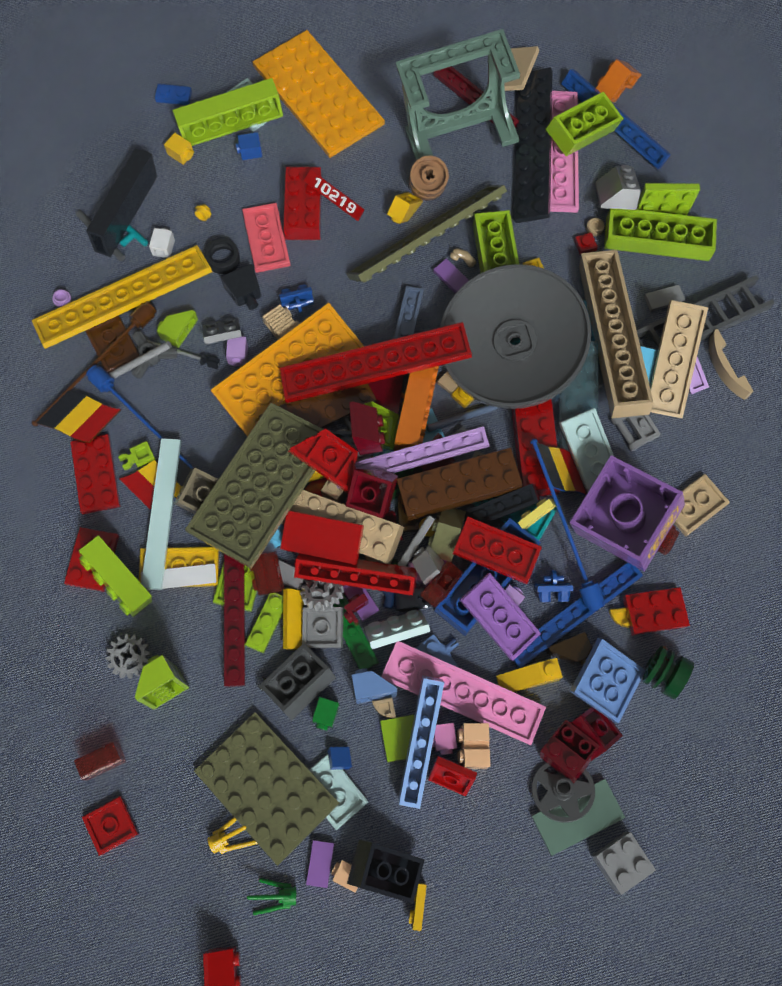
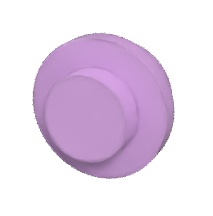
(61, 298)

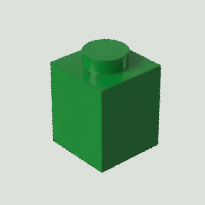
(325, 713)

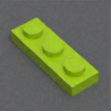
(266, 623)

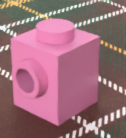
(445, 739)

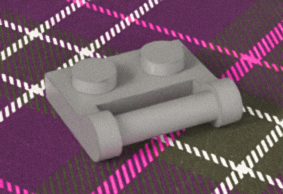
(643, 428)

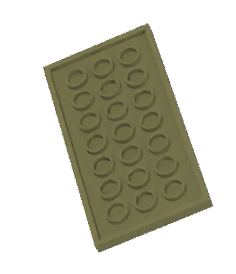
(256, 488)

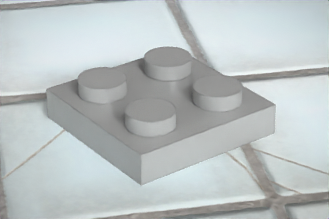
(323, 628)

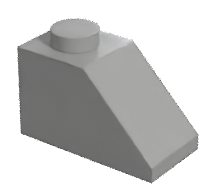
(427, 563)

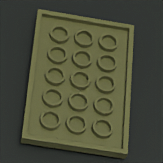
(266, 788)

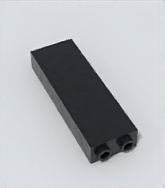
(122, 202)

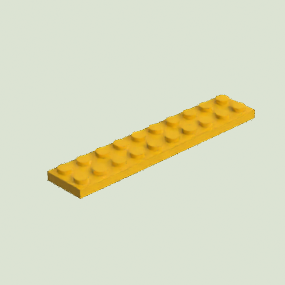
(121, 296)

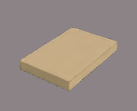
(525, 59)
(701, 503)

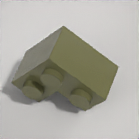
(447, 531)

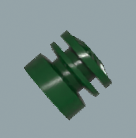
(672, 674)

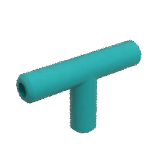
(133, 234)

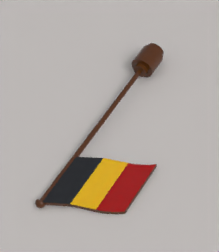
(79, 414)

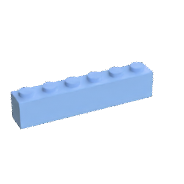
(421, 742)

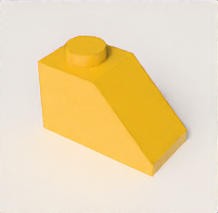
(404, 207)

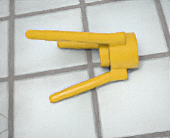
(219, 840)

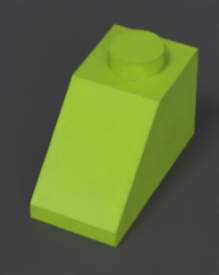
(177, 327)

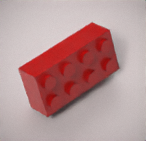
(301, 206)

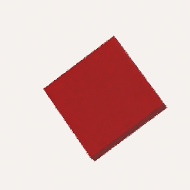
(452, 776)
(110, 825)

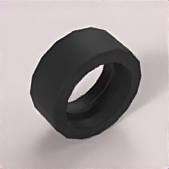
(218, 244)

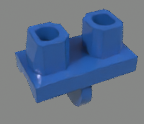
(296, 299)
(562, 589)

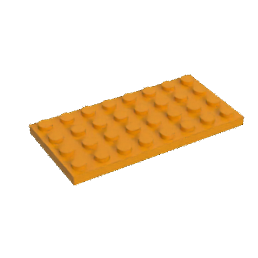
(319, 93)
(259, 381)

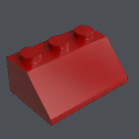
(221, 967)

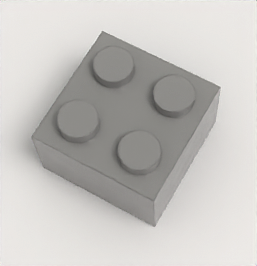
(623, 863)

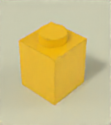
(179, 148)

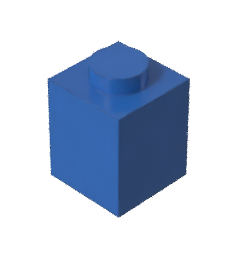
(249, 146)

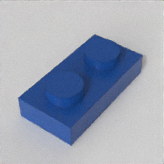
(173, 94)

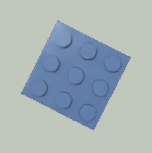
(607, 680)

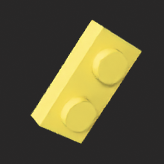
(542, 509)

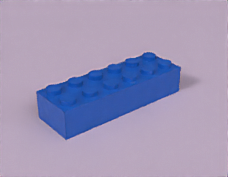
(451, 607)

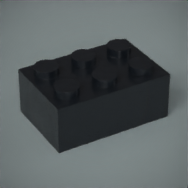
(385, 871)

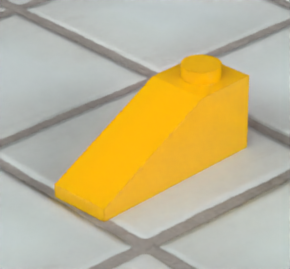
(531, 676)

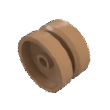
(434, 169)

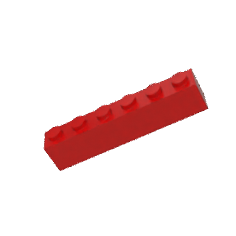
(363, 575)

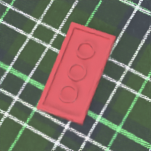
(266, 237)

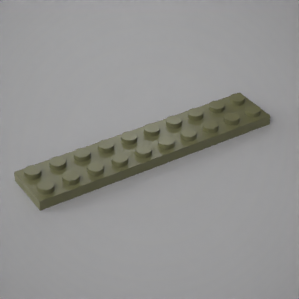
(423, 235)

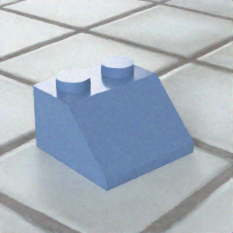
(371, 687)

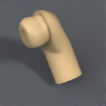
(465, 255)

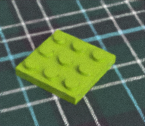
(668, 197)

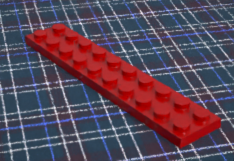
(375, 362)

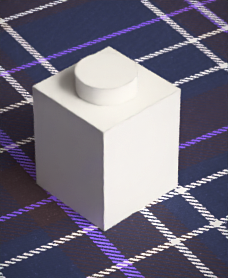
(162, 242)

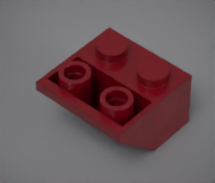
(569, 751)

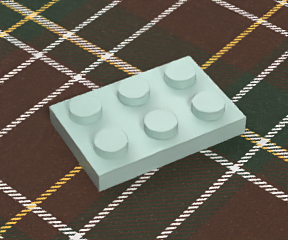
(396, 629)

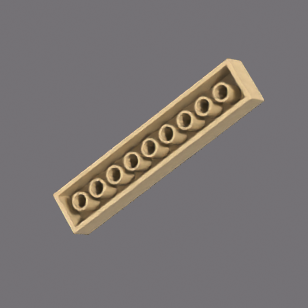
(616, 334)

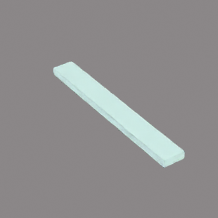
(161, 514)

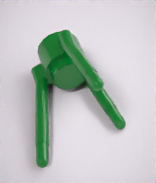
(286, 896)

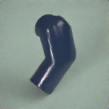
(389, 599)

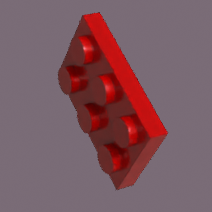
(77, 574)
(656, 611)

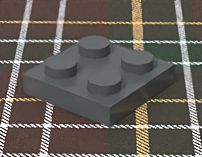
(222, 330)

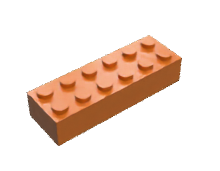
(416, 408)

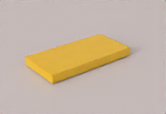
(186, 557)

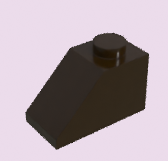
(572, 650)

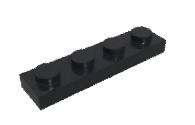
(504, 504)

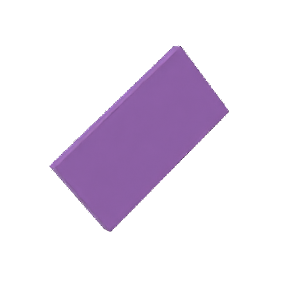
(500, 616)

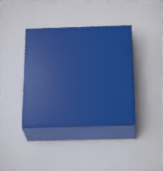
(339, 758)

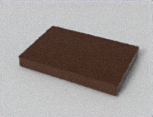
(104, 335)

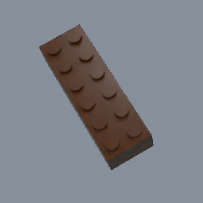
(459, 484)

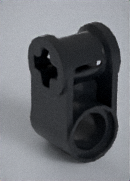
(409, 602)

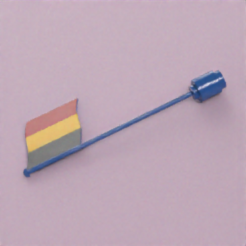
(563, 475)
(142, 481)

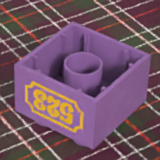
(628, 512)

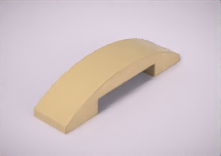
(740, 385)

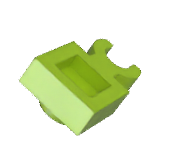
(139, 454)

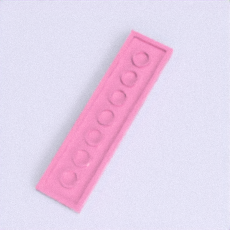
(563, 168)
(466, 693)

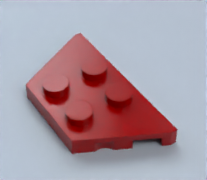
(328, 457)

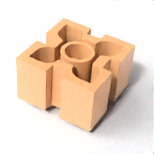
(474, 745)

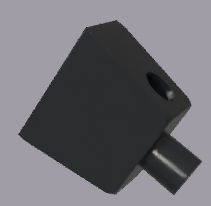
(243, 286)

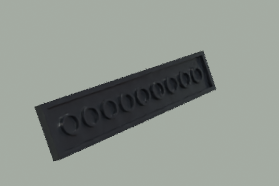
(534, 148)

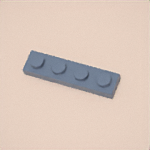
(409, 312)

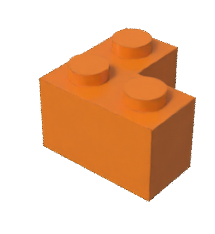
(617, 79)

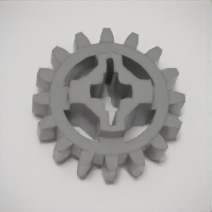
(321, 594)
(130, 648)

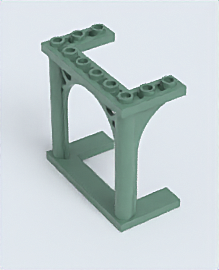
(501, 69)

